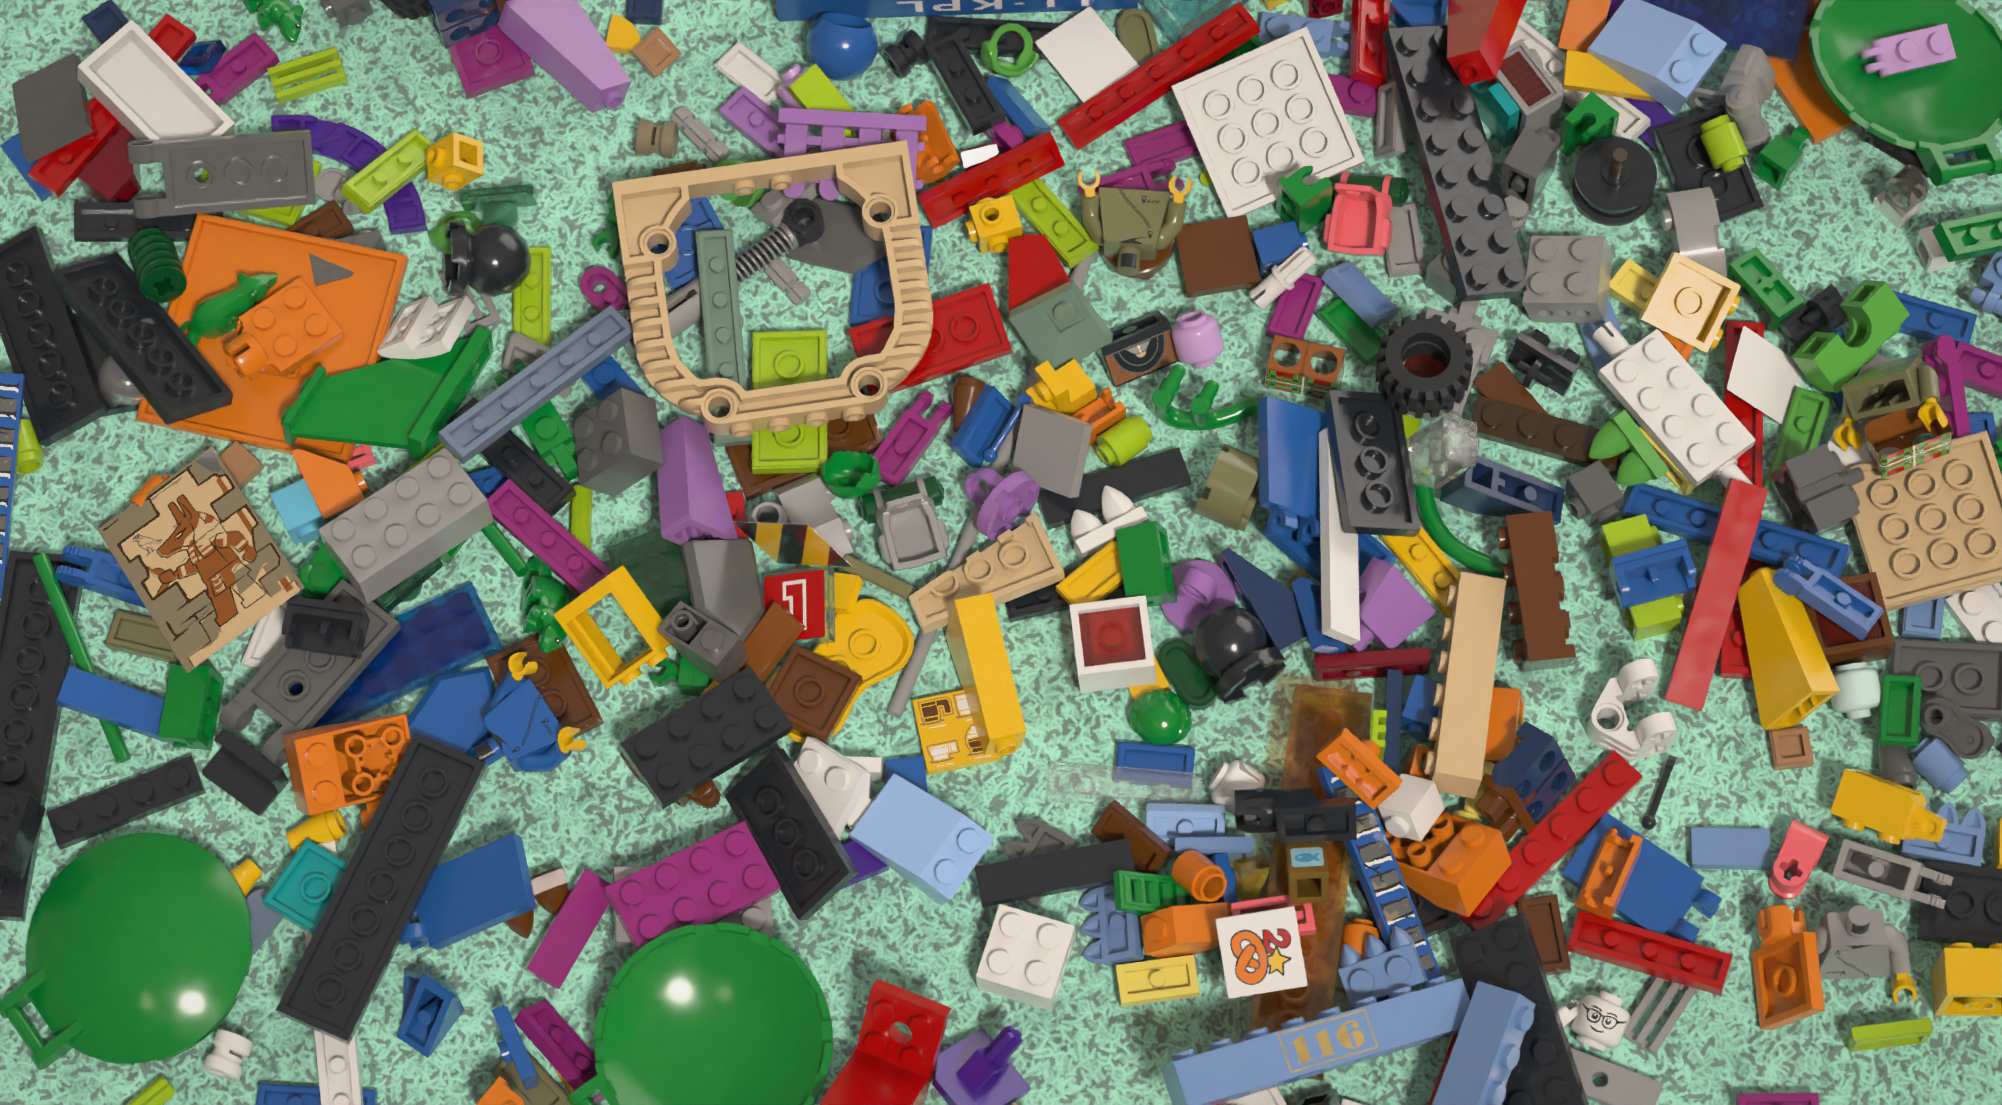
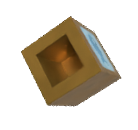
(1307, 872)

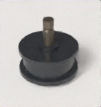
(1614, 181)

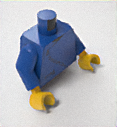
(524, 725)

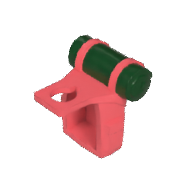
(1362, 213)

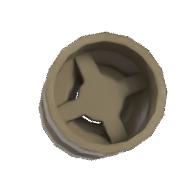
(657, 139)

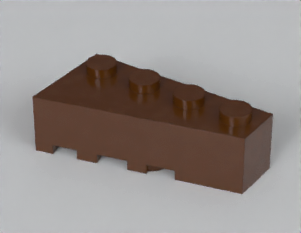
(1535, 592)

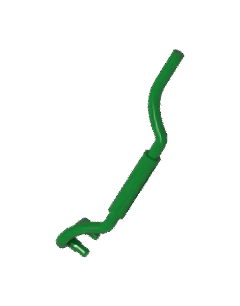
(1202, 419)

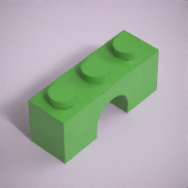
(1873, 318)

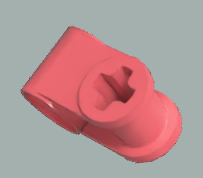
(1799, 856)

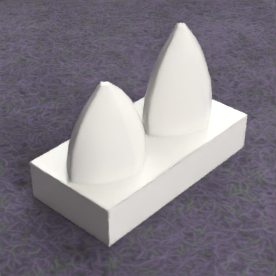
(1092, 535)

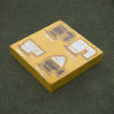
(948, 733)

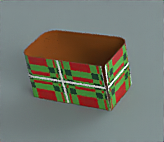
(1289, 378)
(1887, 432)

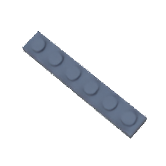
(536, 384)

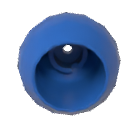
(842, 45)

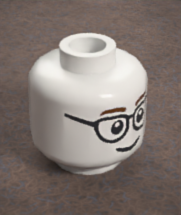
(1600, 1021)

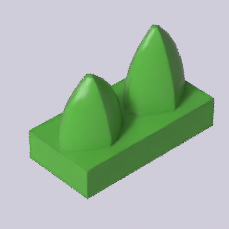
(1623, 435)

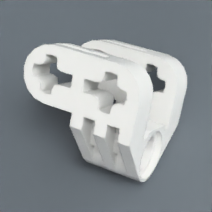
(1652, 735)

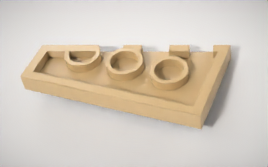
(1008, 569)

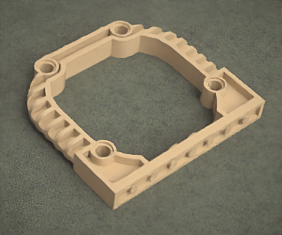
(875, 179)

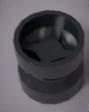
(905, 54)

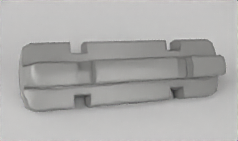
(700, 135)
(787, 281)

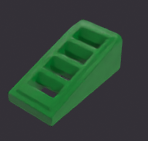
(1150, 892)

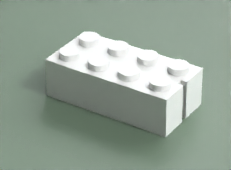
(150, 90)

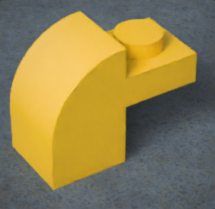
(1062, 389)

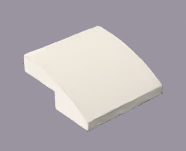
(425, 328)

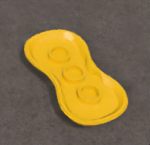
(868, 642)

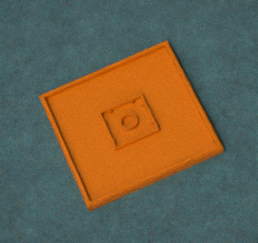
(358, 304)

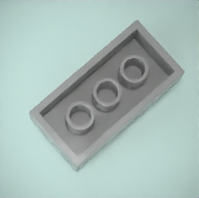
(406, 525)

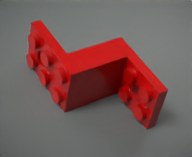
(887, 1063)

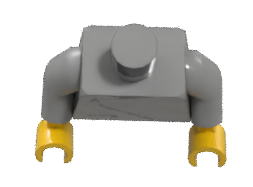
(1863, 946)

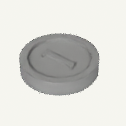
(328, 182)

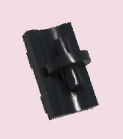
(1818, 314)
(1542, 364)

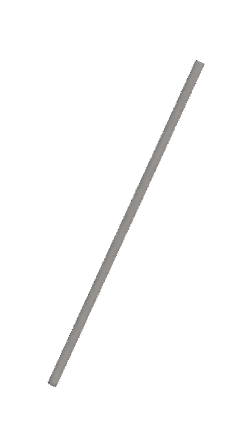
(969, 535)

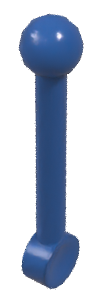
(990, 454)

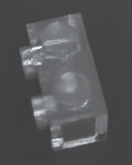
(1442, 450)

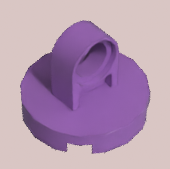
(1004, 501)
(1199, 590)

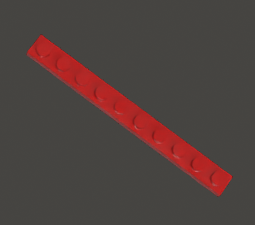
(1734, 655)

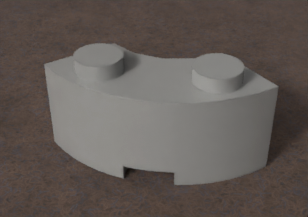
(1694, 226)
(809, 503)

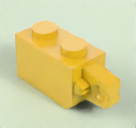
(1885, 807)

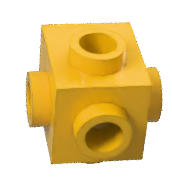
(454, 161)
(993, 224)

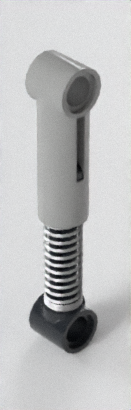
(686, 303)

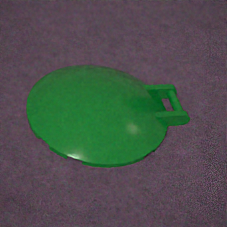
(1925, 109)
(133, 952)
(711, 1023)

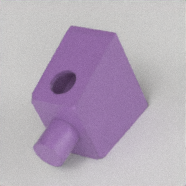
(1388, 607)

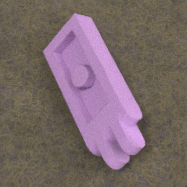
(1910, 51)

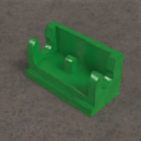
(1588, 123)
(1302, 202)
(1765, 286)
(1147, 563)
(191, 707)

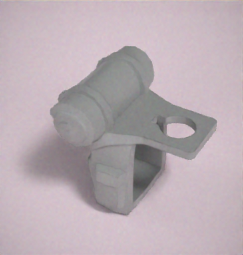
(1743, 94)

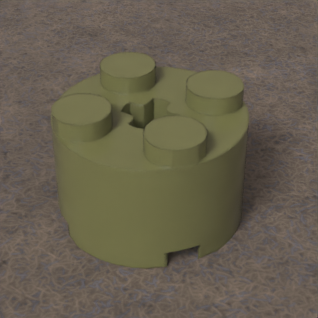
(1231, 489)

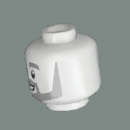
(1233, 777)

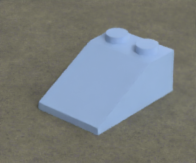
(1657, 51)
(921, 838)

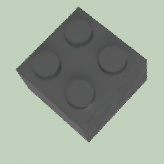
(617, 442)

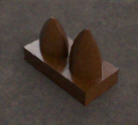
(550, 891)

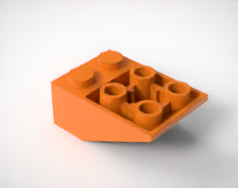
(345, 762)
(1453, 862)

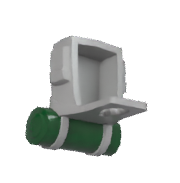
(908, 522)

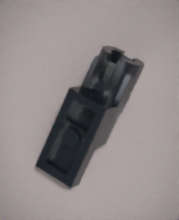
(1295, 815)

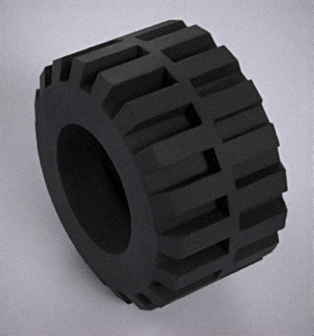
(1425, 338)

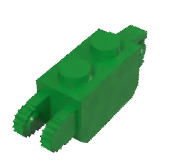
(548, 435)

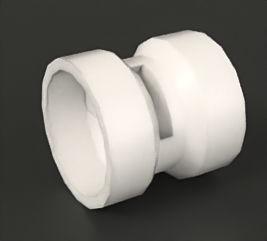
(227, 1055)

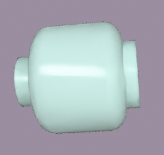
(1858, 690)

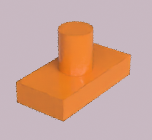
(1359, 767)

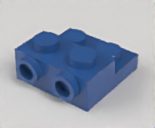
(701, 219)

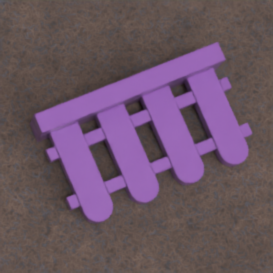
(833, 127)

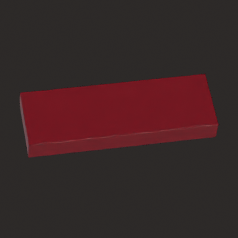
(1371, 664)

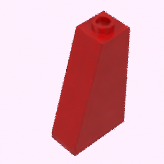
(1480, 36)

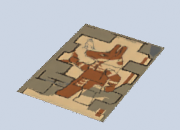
(200, 559)

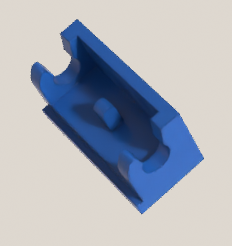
(1652, 573)

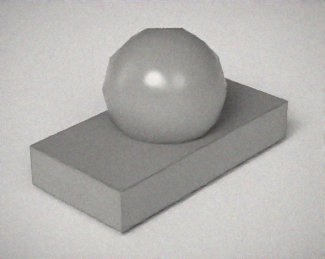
(1391, 123)

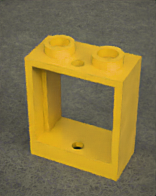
(592, 641)

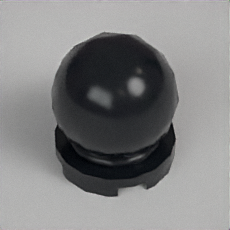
(488, 259)
(1233, 648)

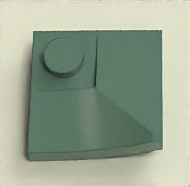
(1060, 326)

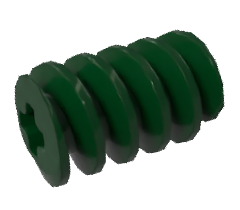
(156, 265)

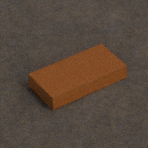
(771, 640)

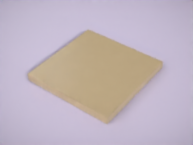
(1933, 524)

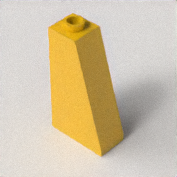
(1783, 653)
(985, 674)

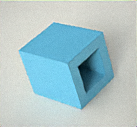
(298, 512)

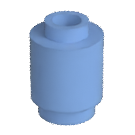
(1939, 764)

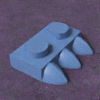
(1959, 843)
(1118, 931)
(1382, 969)

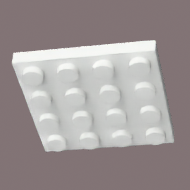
(1266, 121)

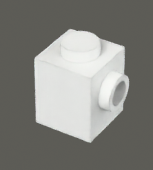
(1412, 808)

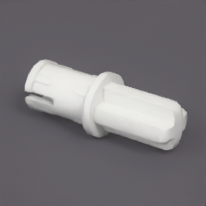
(1283, 277)

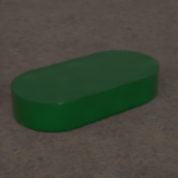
(1186, 676)

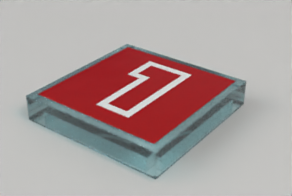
(808, 596)

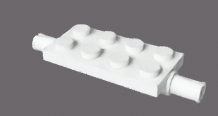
(1674, 406)

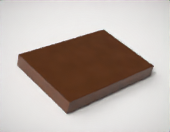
(555, 681)

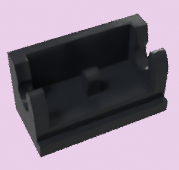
(325, 627)

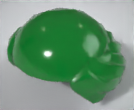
(850, 474)
(1160, 717)

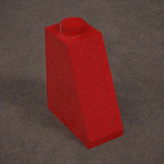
(1032, 269)

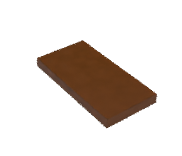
(842, 436)

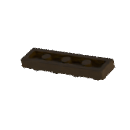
(1537, 432)

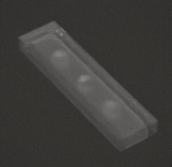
(1129, 786)

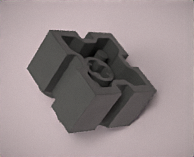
(1815, 493)

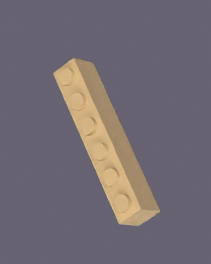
(1466, 684)

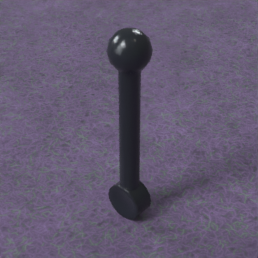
(1648, 821)

